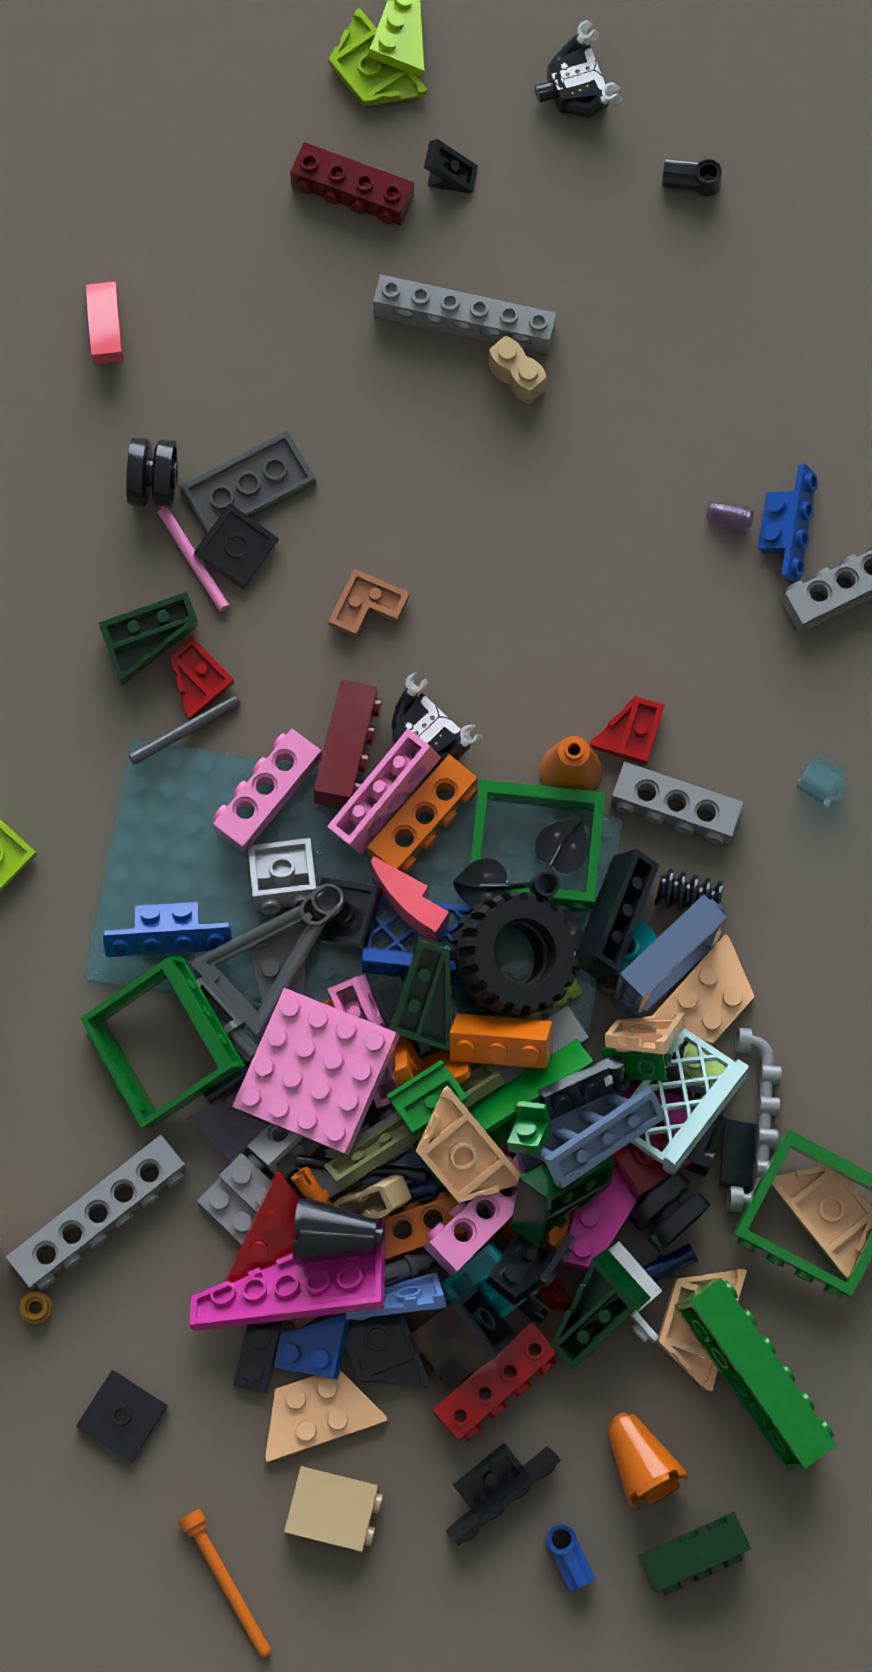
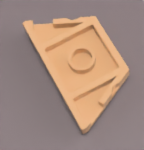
(711, 994)
(644, 1034)
(463, 1152)
(829, 1212)
(677, 1337)
(317, 1413)

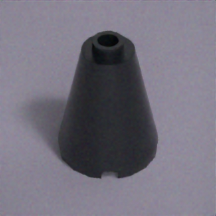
(332, 1232)

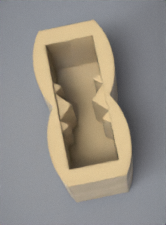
(521, 372)
(376, 1199)

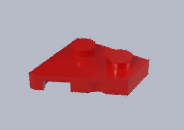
(198, 677)
(631, 731)

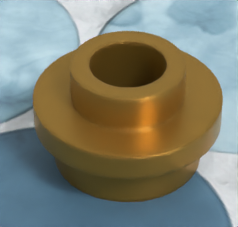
(28, 1300)

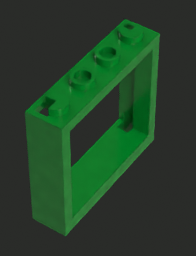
(547, 797)
(200, 1013)
(781, 1256)

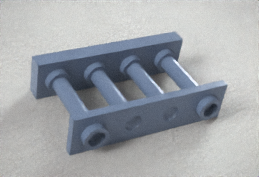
(594, 1133)

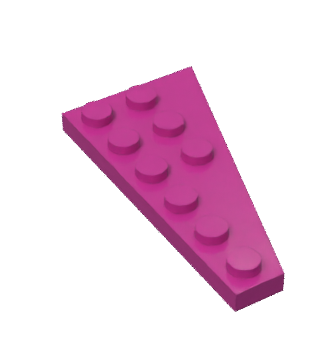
(604, 1217)
(294, 1291)

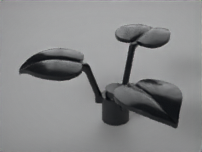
(559, 844)

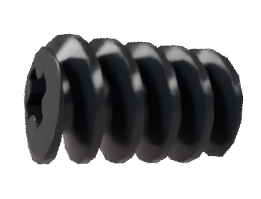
(685, 892)

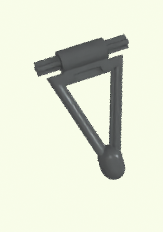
(227, 1002)

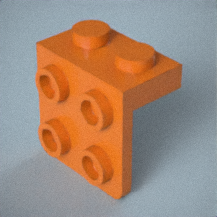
(409, 1064)

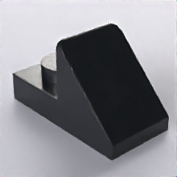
(449, 168)

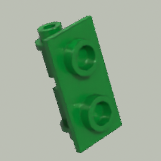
(642, 1064)

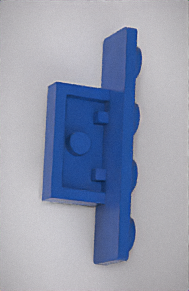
(787, 523)
(166, 930)

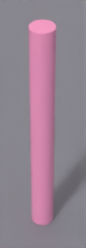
(194, 561)

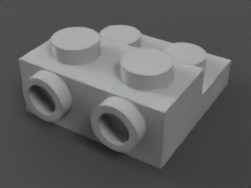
(281, 874)
(237, 1195)

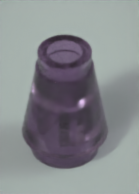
(731, 517)

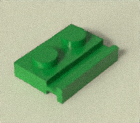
(418, 1096)

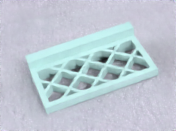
(706, 1109)

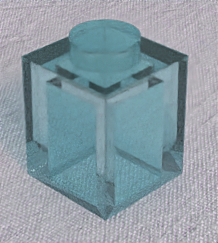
(823, 781)

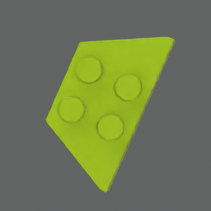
(367, 78)

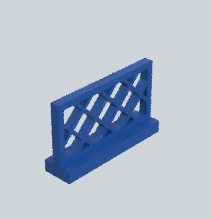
(395, 962)

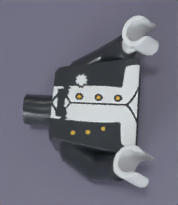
(576, 78)
(430, 723)

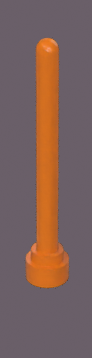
(195, 1526)

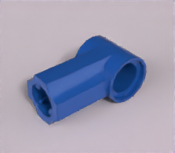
(570, 1559)

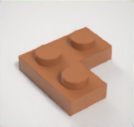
(366, 594)

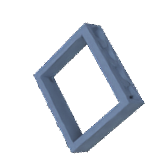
(669, 957)

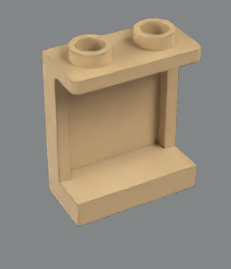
(333, 1509)

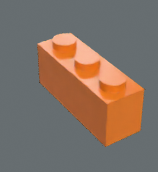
(501, 1040)

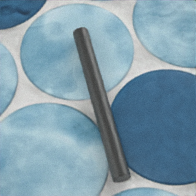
(184, 729)

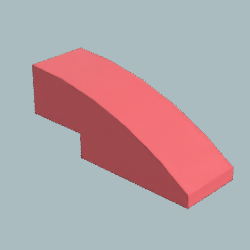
(104, 323)
(410, 900)

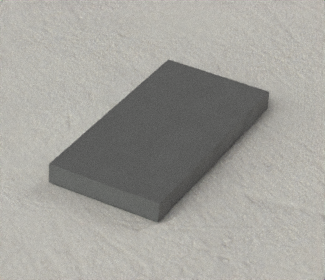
(250, 481)

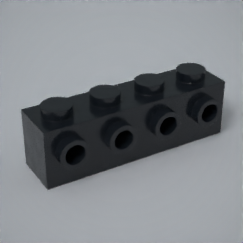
(616, 913)

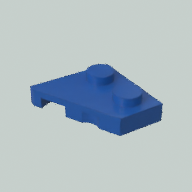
(314, 1348)

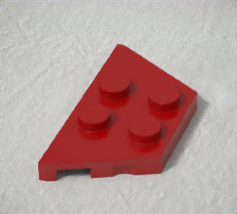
(270, 1231)

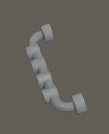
(766, 1108)

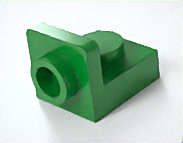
(530, 1128)

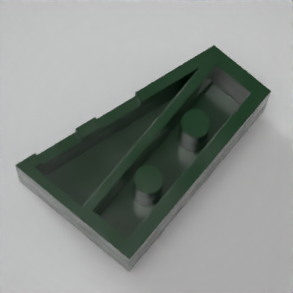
(695, 1554)

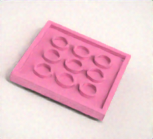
(316, 1071)

